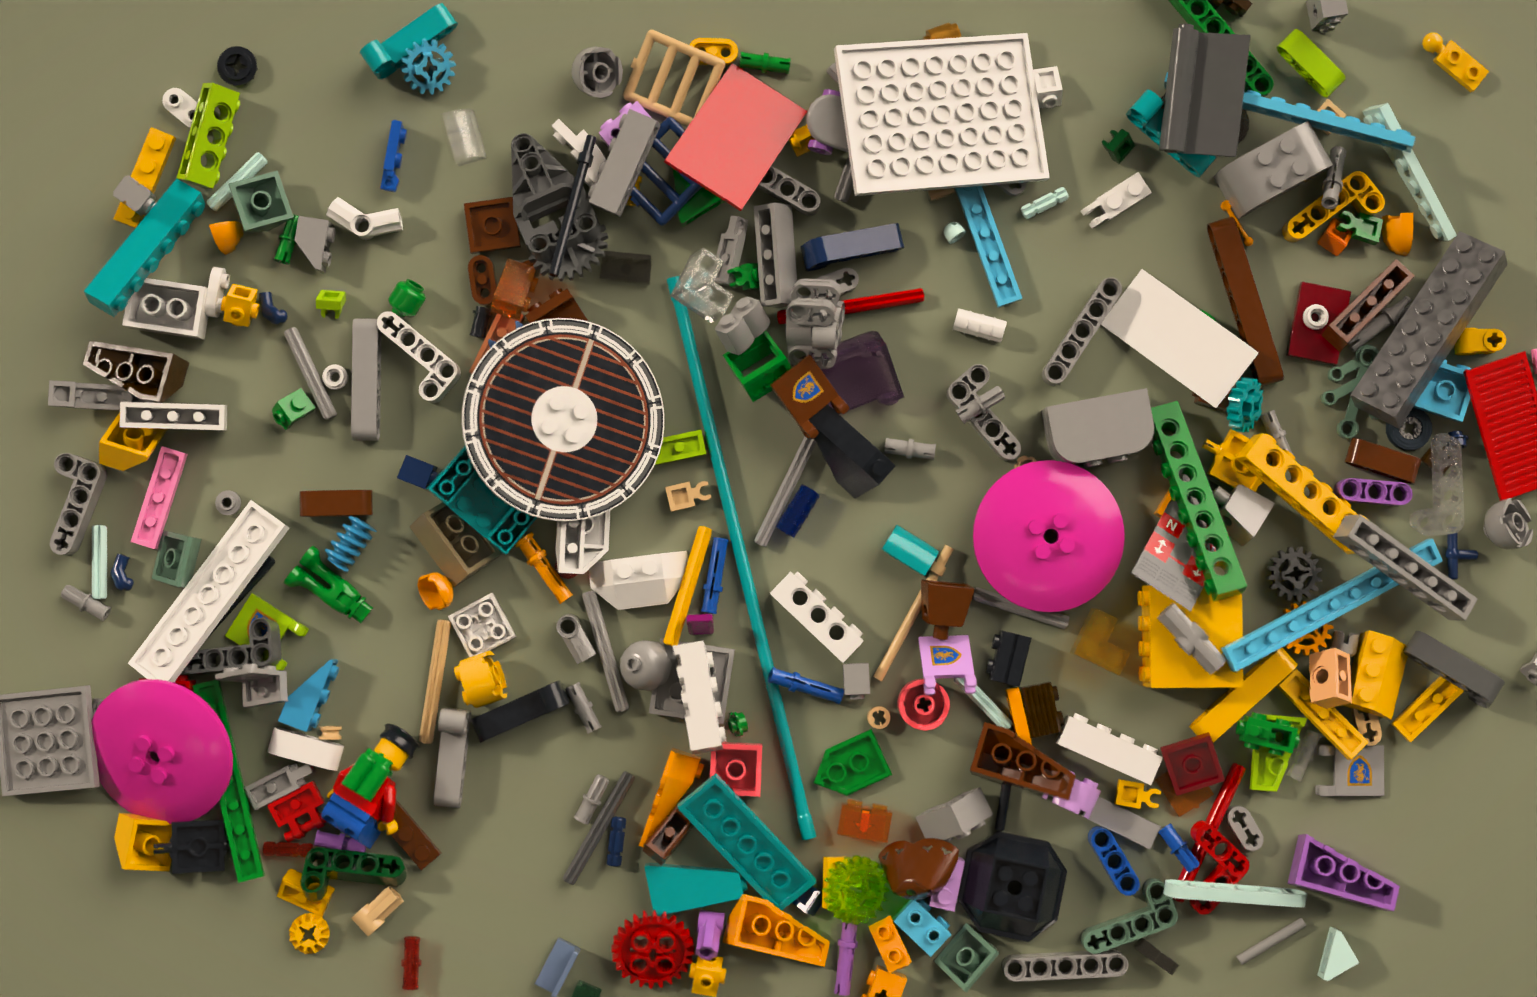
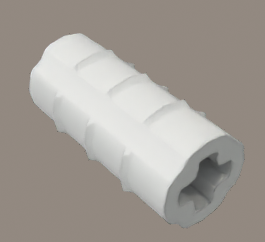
(979, 325)

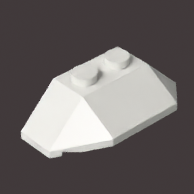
(581, 543)
(639, 579)

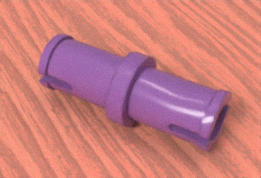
(336, 841)

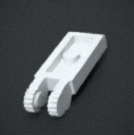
(1118, 199)

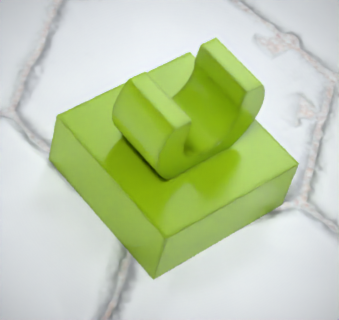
(330, 300)

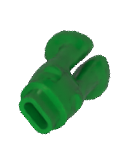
(341, 595)

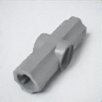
(1191, 638)

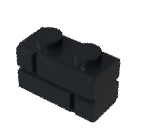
(1009, 658)

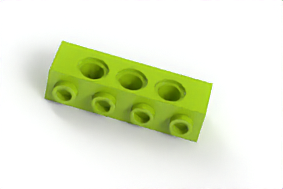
(197, 144)

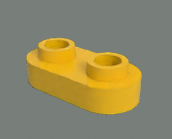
(715, 46)

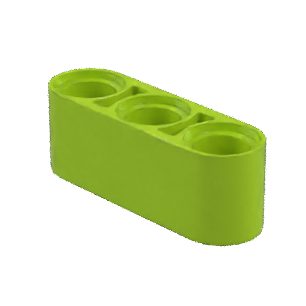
(1311, 63)

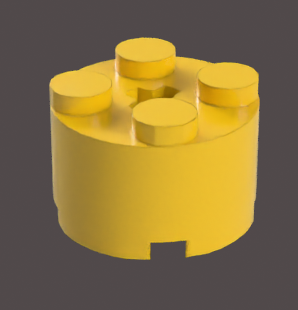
(481, 679)

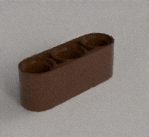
(1383, 461)
(336, 503)

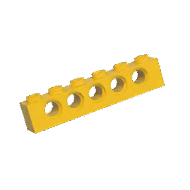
(1254, 459)

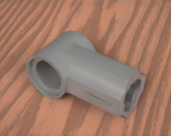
(577, 640)

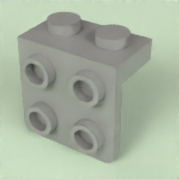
(259, 685)

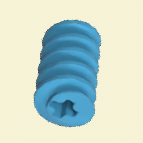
(349, 542)

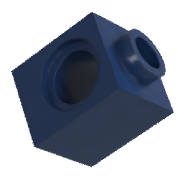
(417, 472)

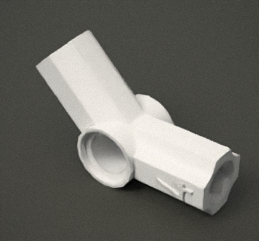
(379, 222)

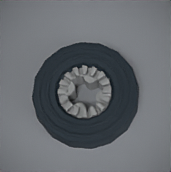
(1421, 431)

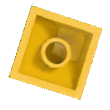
(127, 447)
(136, 840)

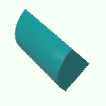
(910, 550)

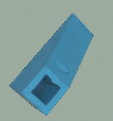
(305, 702)

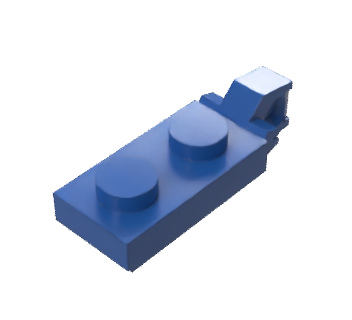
(393, 158)

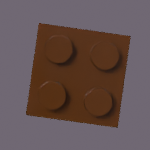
(491, 225)

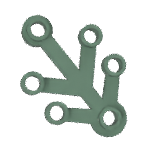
(1343, 390)

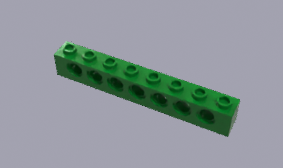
(1218, 586)

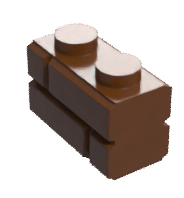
(667, 836)

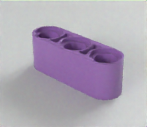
(1384, 488)

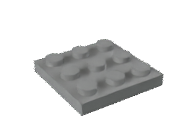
(667, 698)

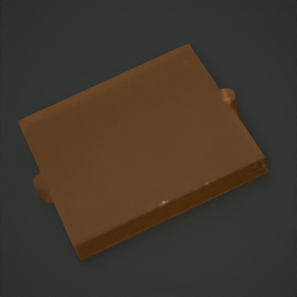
(1184, 802)

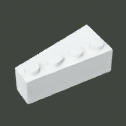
(698, 697)

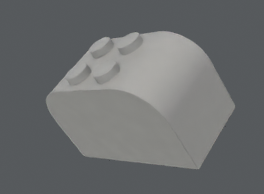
(1273, 169)
(1099, 428)

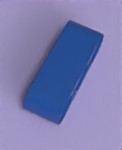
(1121, 870)

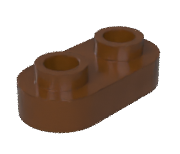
(483, 280)

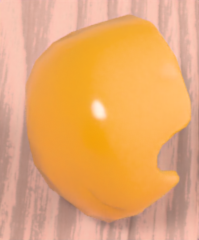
(435, 590)

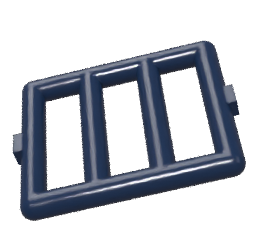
(678, 200)

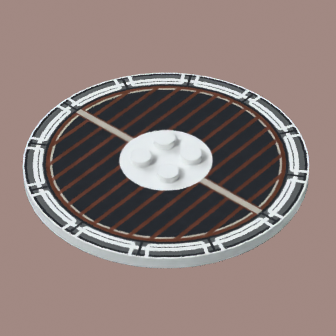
(562, 419)

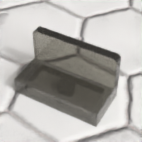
(626, 267)

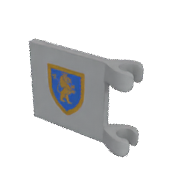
(1357, 776)

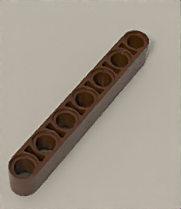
(1245, 299)

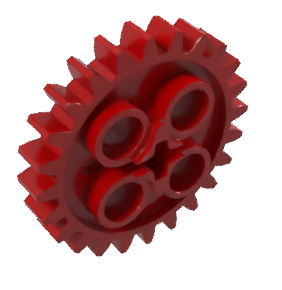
(654, 929)

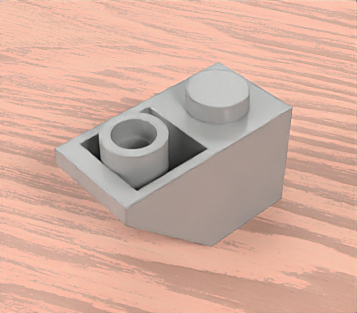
(314, 240)

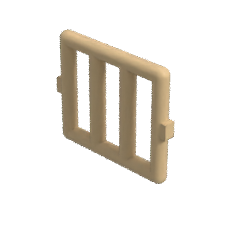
(673, 46)

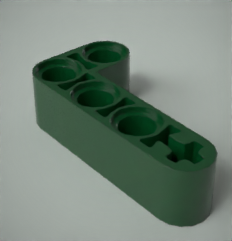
(354, 872)

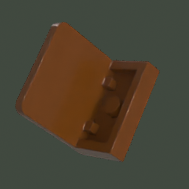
(559, 306)

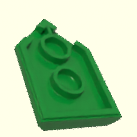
(853, 764)

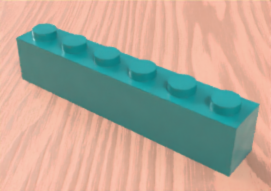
(145, 248)

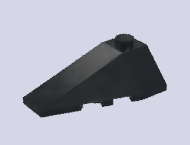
(851, 457)

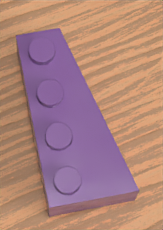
(1332, 874)

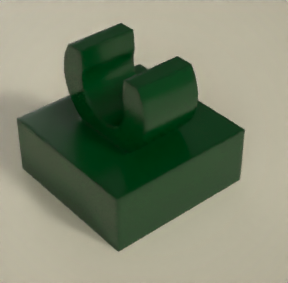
(1119, 146)

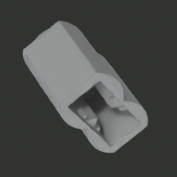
(742, 325)

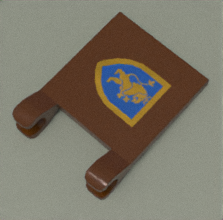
(805, 392)

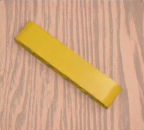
(1240, 700)

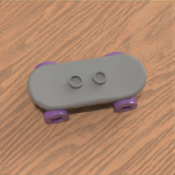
(827, 124)

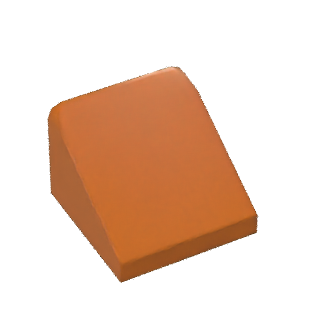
(1334, 240)

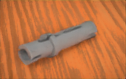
(1331, 195)
(1388, 317)

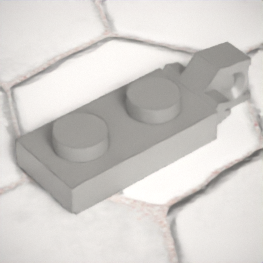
(731, 249)
(277, 785)

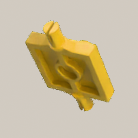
(1226, 467)

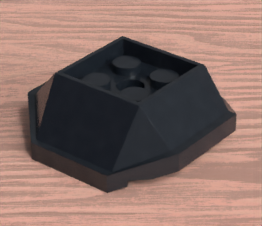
(993, 866)

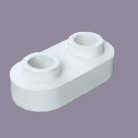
(184, 106)
(217, 284)

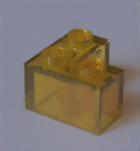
(1094, 646)

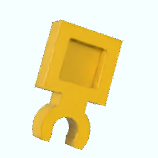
(1132, 794)

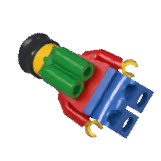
(366, 792)

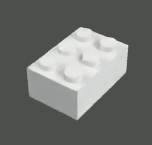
(168, 309)

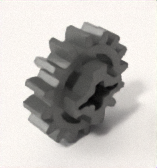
(1291, 564)

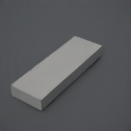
(1124, 822)

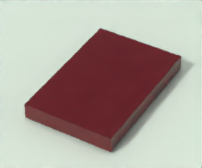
(1309, 343)

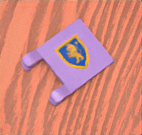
(946, 660)

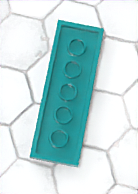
(746, 842)

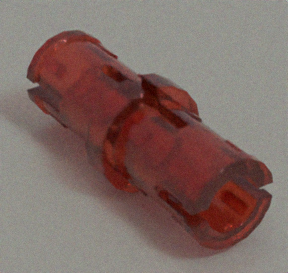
(411, 963)

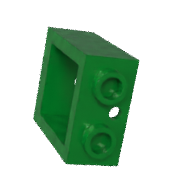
(758, 382)

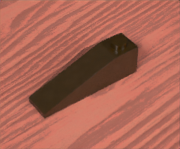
(141, 372)

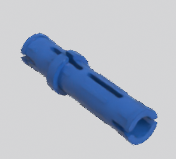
(710, 605)
(795, 682)

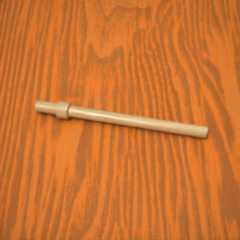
(937, 569)

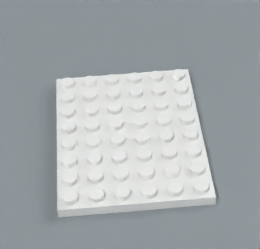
(941, 113)

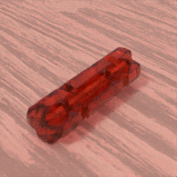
(286, 849)

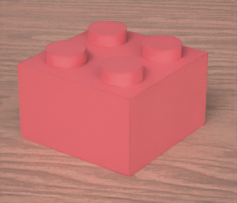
(739, 767)

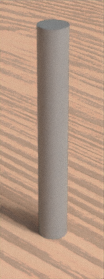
(1271, 941)

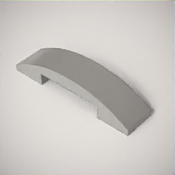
(88, 395)

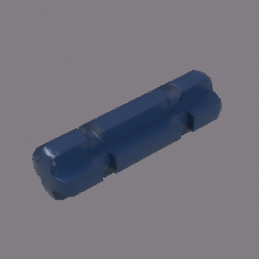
(616, 841)

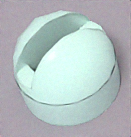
(953, 232)

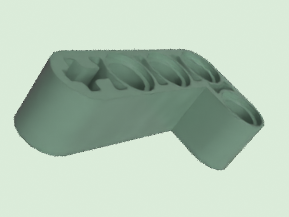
(1127, 921)

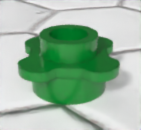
(737, 723)

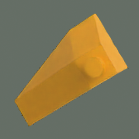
(675, 781)
(767, 929)

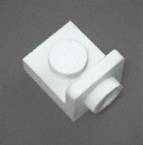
(1048, 87)

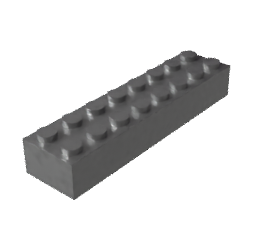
(1429, 329)

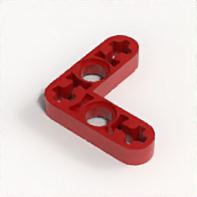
(1224, 868)

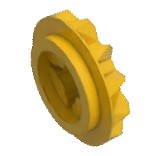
(320, 933)

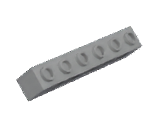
(1405, 567)

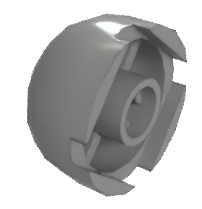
(596, 71)
(1507, 524)
(645, 665)

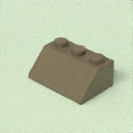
(453, 543)

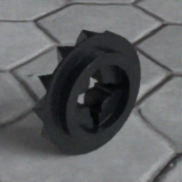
(230, 57)

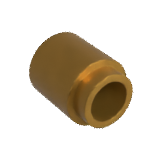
(943, 31)

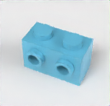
(922, 925)

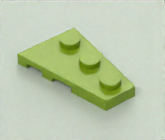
(1269, 768)

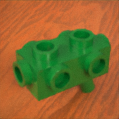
(1258, 732)

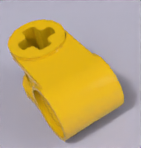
(1474, 341)

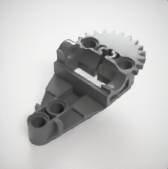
(543, 192)

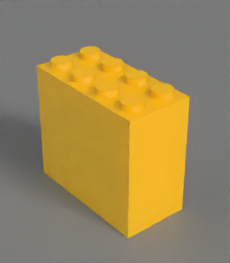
(1164, 660)

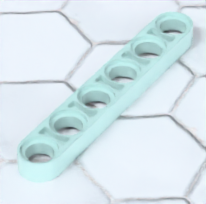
(1235, 893)

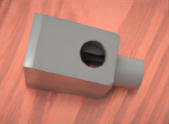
(1242, 511)

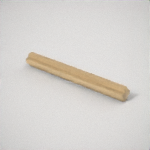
(435, 681)

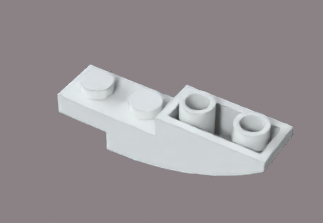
(565, 135)

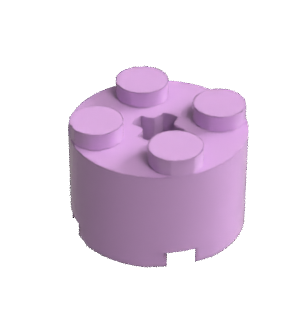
(1082, 797)

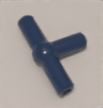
(1453, 555)

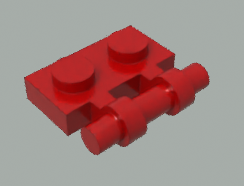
(296, 804)

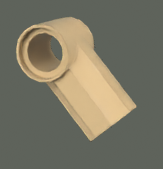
(373, 914)

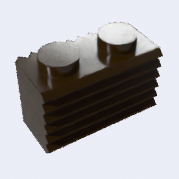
(1041, 709)

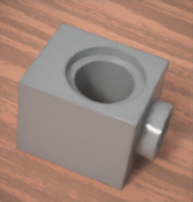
(856, 680)

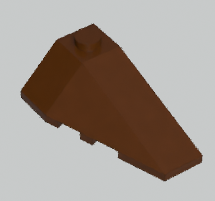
(1014, 762)

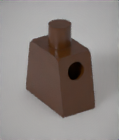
(945, 605)

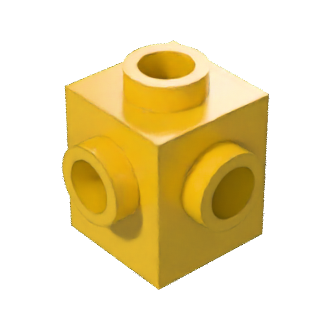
(240, 305)
(707, 976)

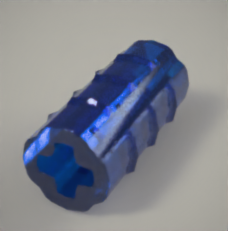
(797, 511)

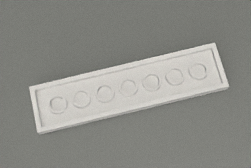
(209, 594)

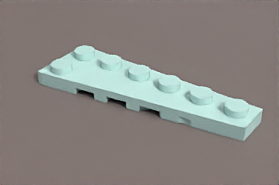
(1413, 176)

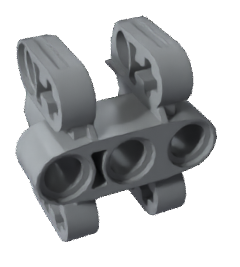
(815, 321)

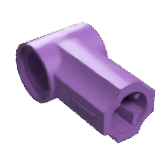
(709, 932)

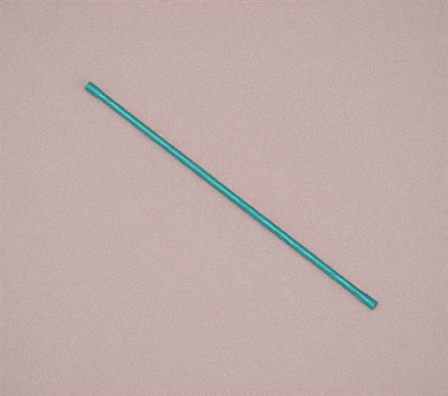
(804, 817)

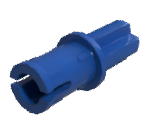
(1179, 848)

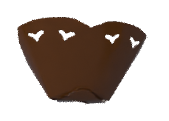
(917, 868)

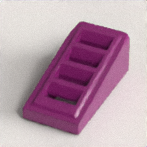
(700, 624)

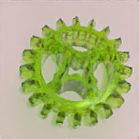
(850, 908)

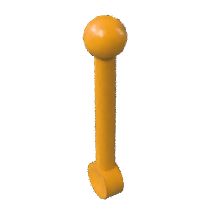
(1225, 206)

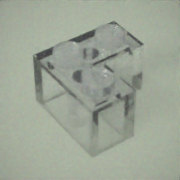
(697, 286)

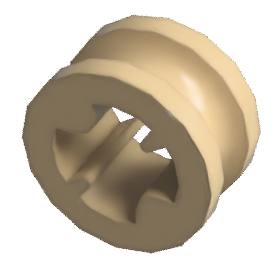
(886, 715)
(330, 732)

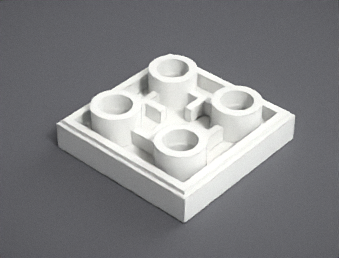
(482, 625)

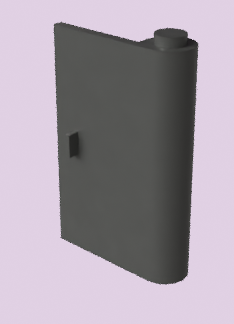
(1204, 92)

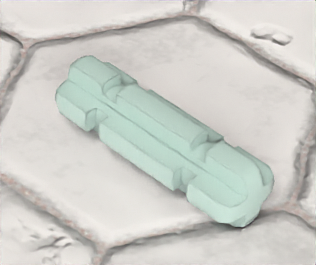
(1044, 203)

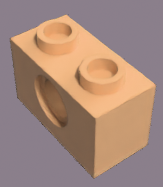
(1330, 678)

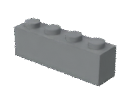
(624, 162)
(775, 253)

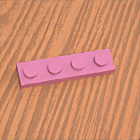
(159, 497)

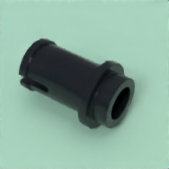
(480, 322)

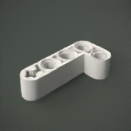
(416, 351)

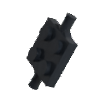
(196, 846)

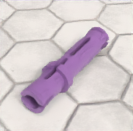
(845, 961)

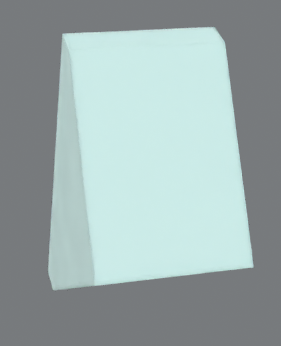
(1336, 956)

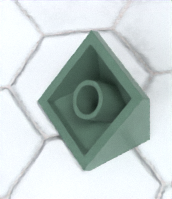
(261, 202)
(176, 558)
(966, 957)

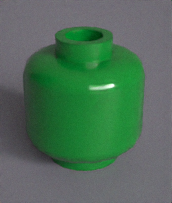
(407, 298)

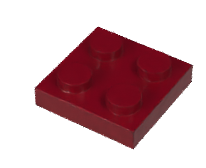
(1192, 764)

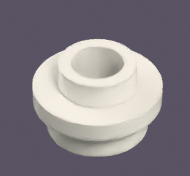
(1322, 313)
(327, 377)

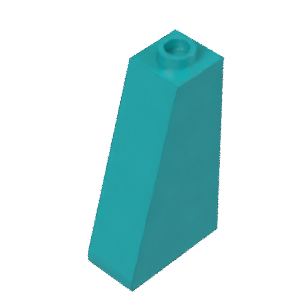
(689, 887)

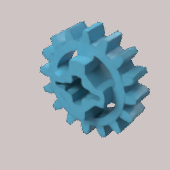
(439, 65)

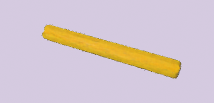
(687, 586)

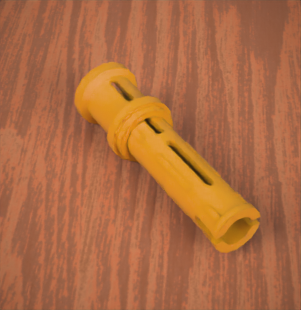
(536, 557)

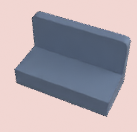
(557, 966)

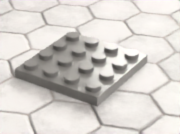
(47, 741)

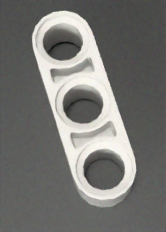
(305, 748)

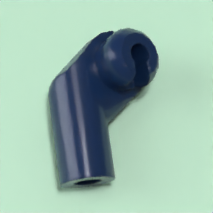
(269, 311)
(118, 574)

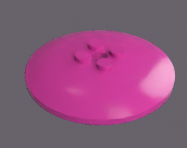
(1012, 530)
(185, 735)

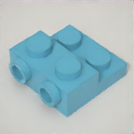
(1446, 393)

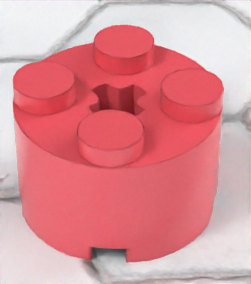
(917, 717)

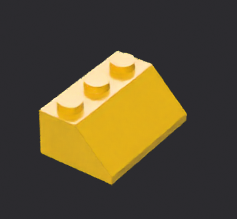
(1377, 674)

